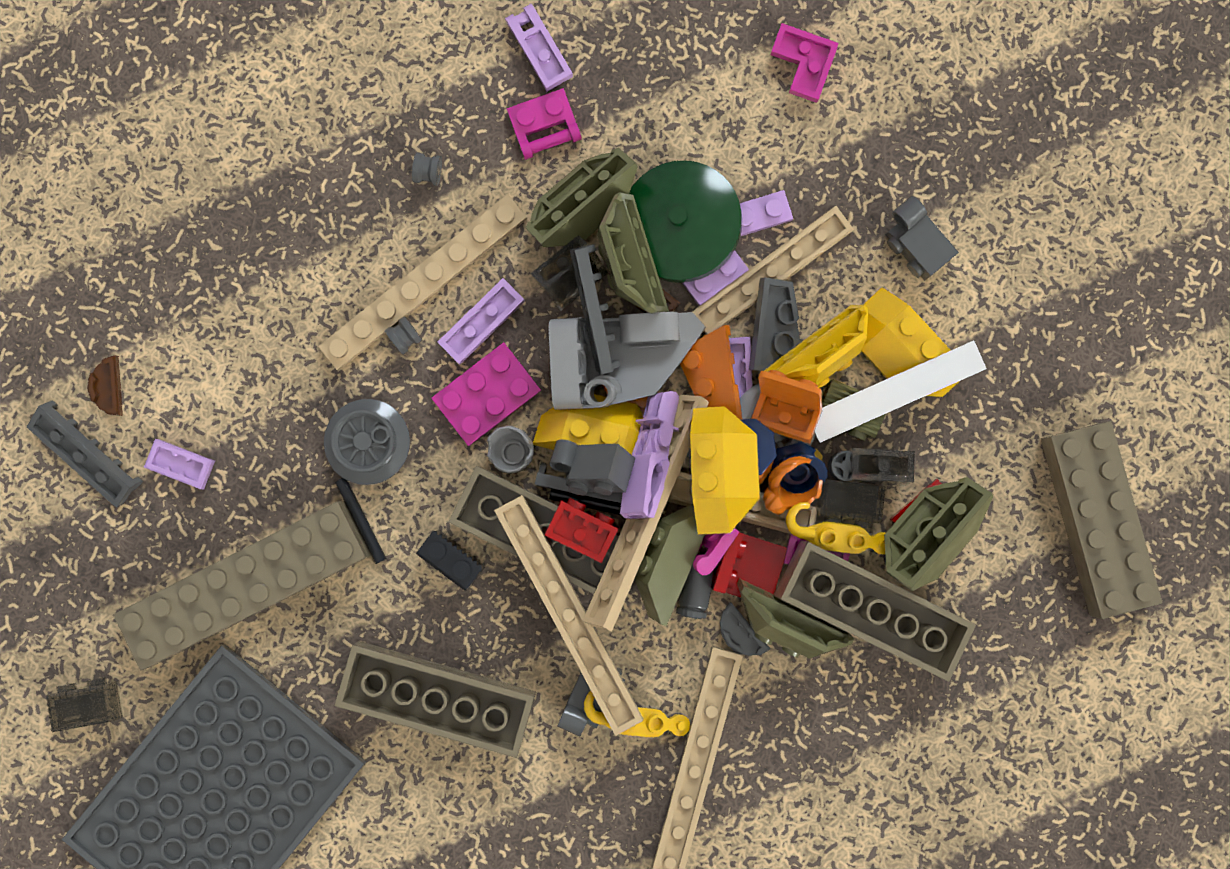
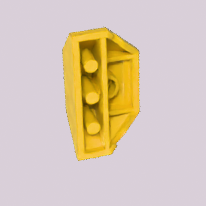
(899, 337)
(827, 349)
(591, 425)
(722, 469)

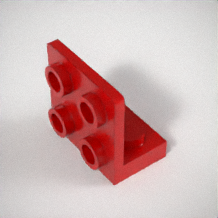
(581, 530)
(751, 561)

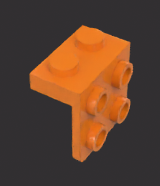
(788, 405)

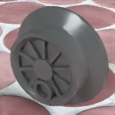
(366, 442)

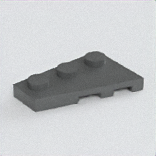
(774, 323)

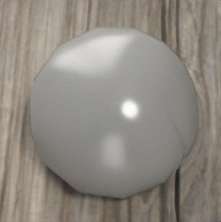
(510, 449)

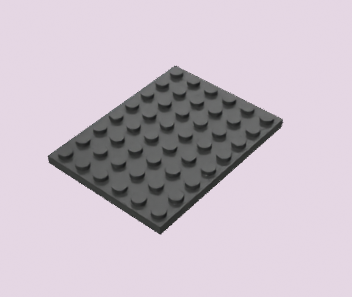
(218, 781)

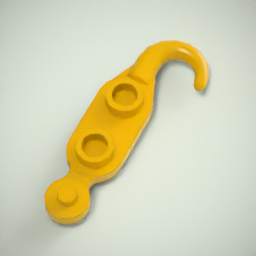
(835, 536)
(653, 722)

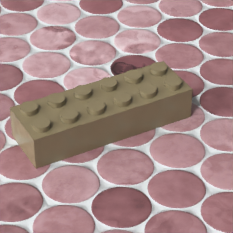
(477, 516)
(1101, 520)
(874, 610)
(435, 698)

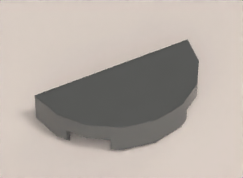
(739, 633)

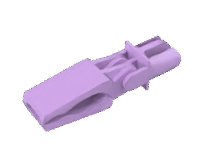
(651, 457)

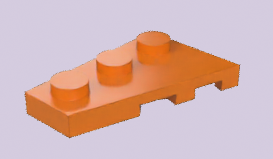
(711, 370)

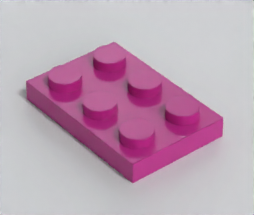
(486, 394)

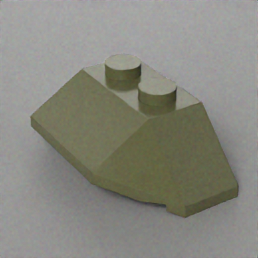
(581, 199)
(629, 256)
(934, 531)
(668, 563)
(789, 625)

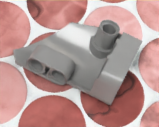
(644, 343)

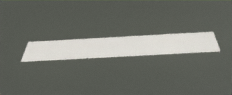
(899, 390)

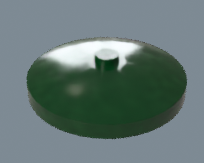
(688, 219)

